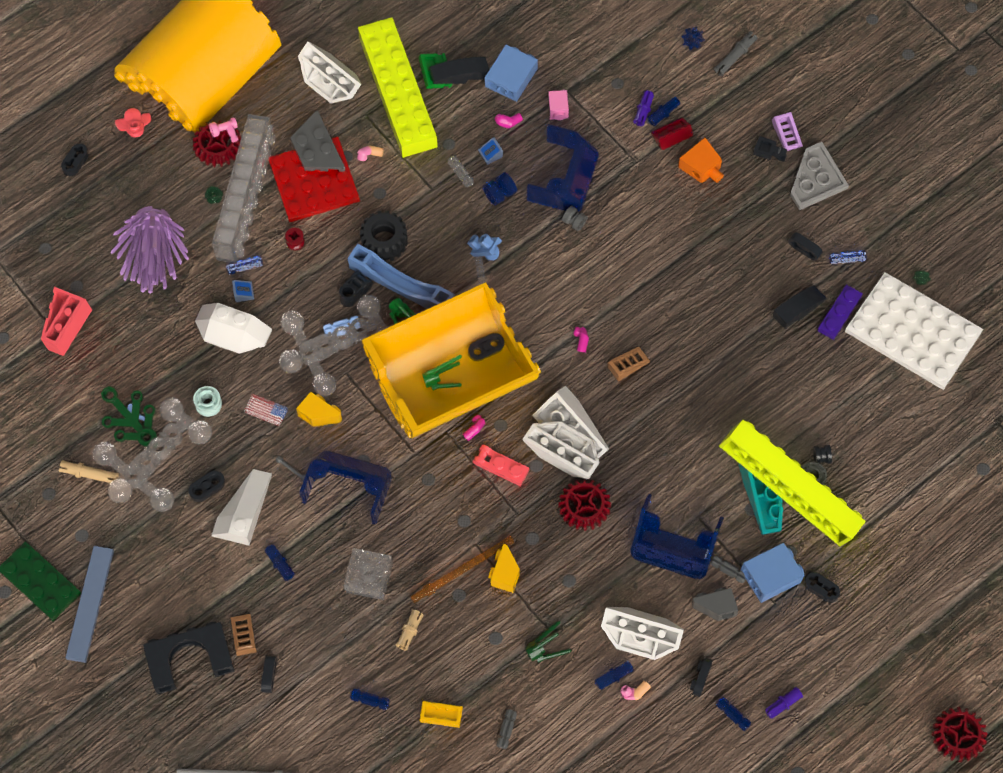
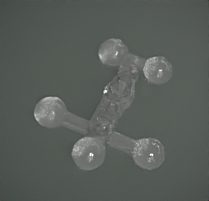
(293, 323)
(160, 498)

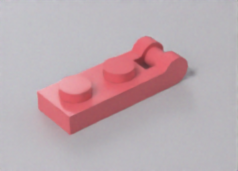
(501, 465)

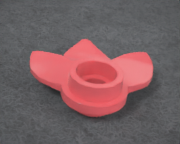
(133, 122)

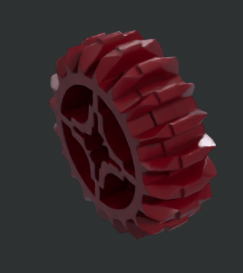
(216, 149)
(573, 494)
(951, 732)

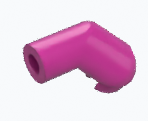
(506, 121)
(583, 339)
(478, 424)

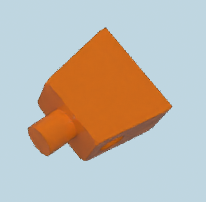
(702, 162)

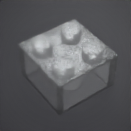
(368, 574)

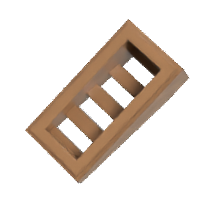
(621, 374)
(244, 649)

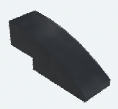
(459, 70)
(798, 306)

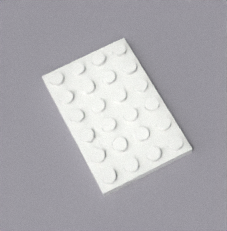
(914, 330)

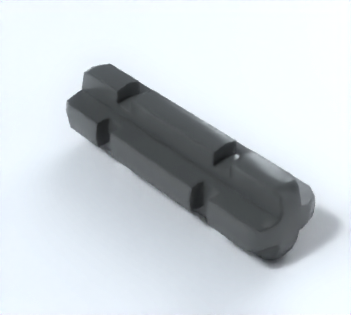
(728, 569)
(506, 729)

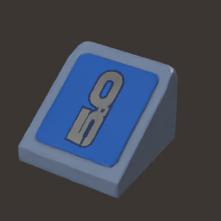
(491, 151)
(242, 290)

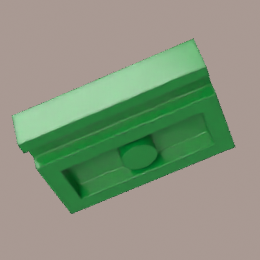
(428, 60)

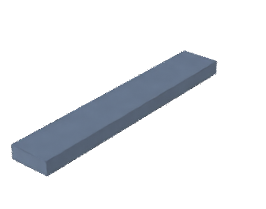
(89, 604)

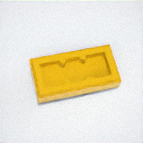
(441, 714)

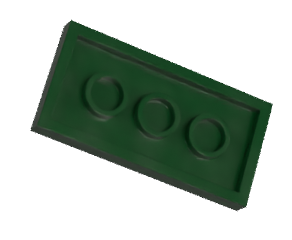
(39, 581)

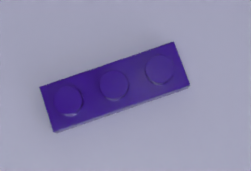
(840, 312)

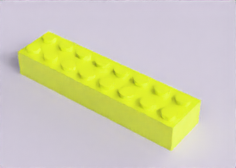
(397, 87)
(792, 483)

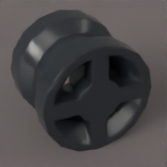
(822, 454)

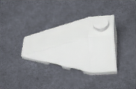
(566, 408)
(241, 513)

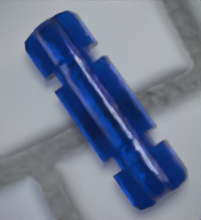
(848, 257)
(244, 265)
(370, 699)
(733, 713)

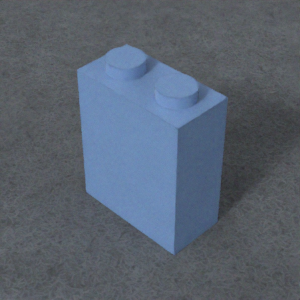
(511, 72)
(772, 572)

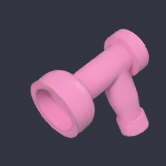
(229, 125)

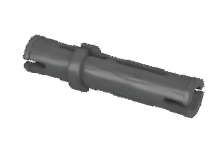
(740, 48)

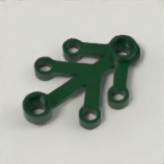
(131, 419)

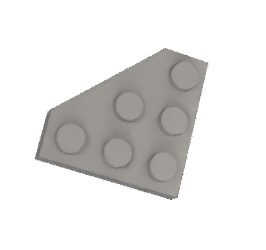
(816, 177)

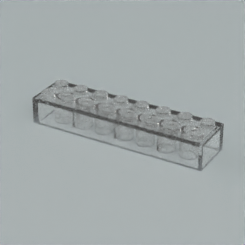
(243, 189)

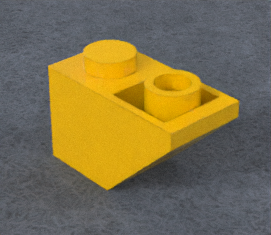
(318, 412)
(506, 571)

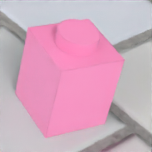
(558, 105)

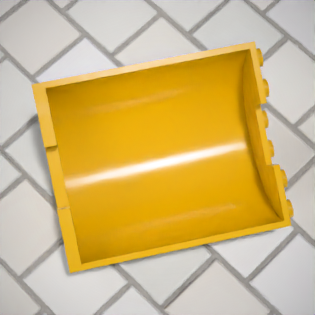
(199, 57)
(431, 339)

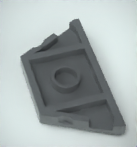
(316, 146)

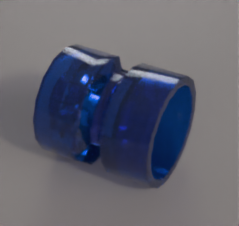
(500, 188)

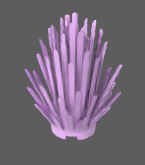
(151, 242)

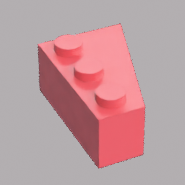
(64, 320)

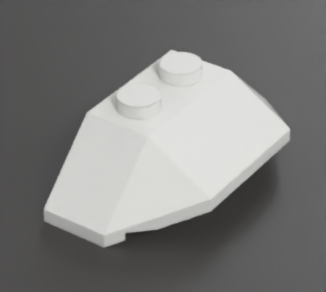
(327, 74)
(231, 328)
(563, 448)
(641, 632)

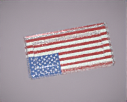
(266, 410)

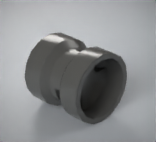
(574, 218)

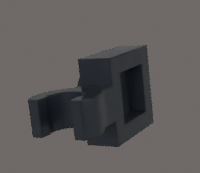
(767, 148)

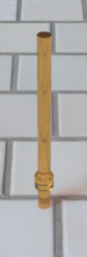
(430, 588)

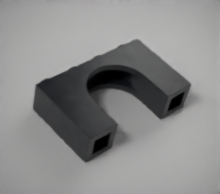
(161, 652)

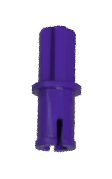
(643, 108)
(783, 702)

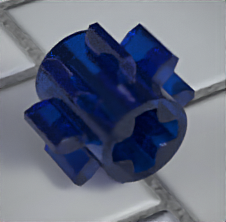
(689, 41)

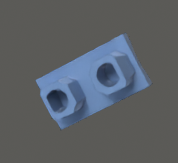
(484, 246)

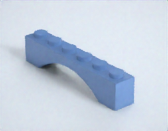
(378, 270)

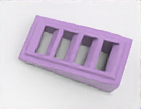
(793, 130)

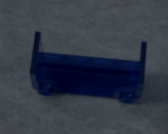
(574, 188)
(375, 477)
(671, 550)

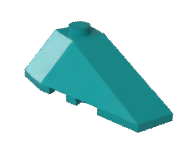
(764, 502)

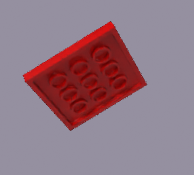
(312, 191)

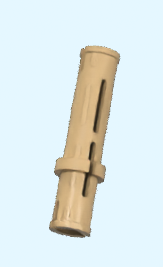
(81, 470)

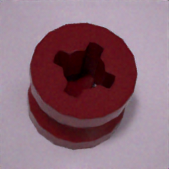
(298, 241)

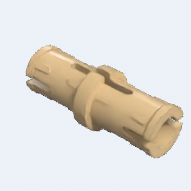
(409, 630)

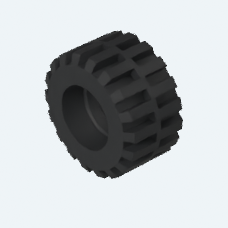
(384, 223)

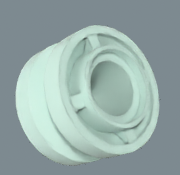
(211, 408)

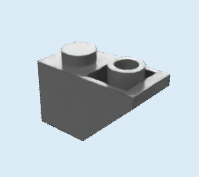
(716, 605)

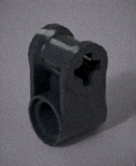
(356, 286)

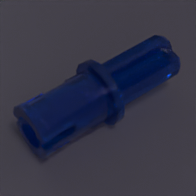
(663, 111)
(279, 562)
(614, 675)

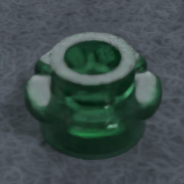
(213, 191)
(921, 277)

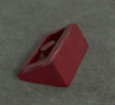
(672, 133)

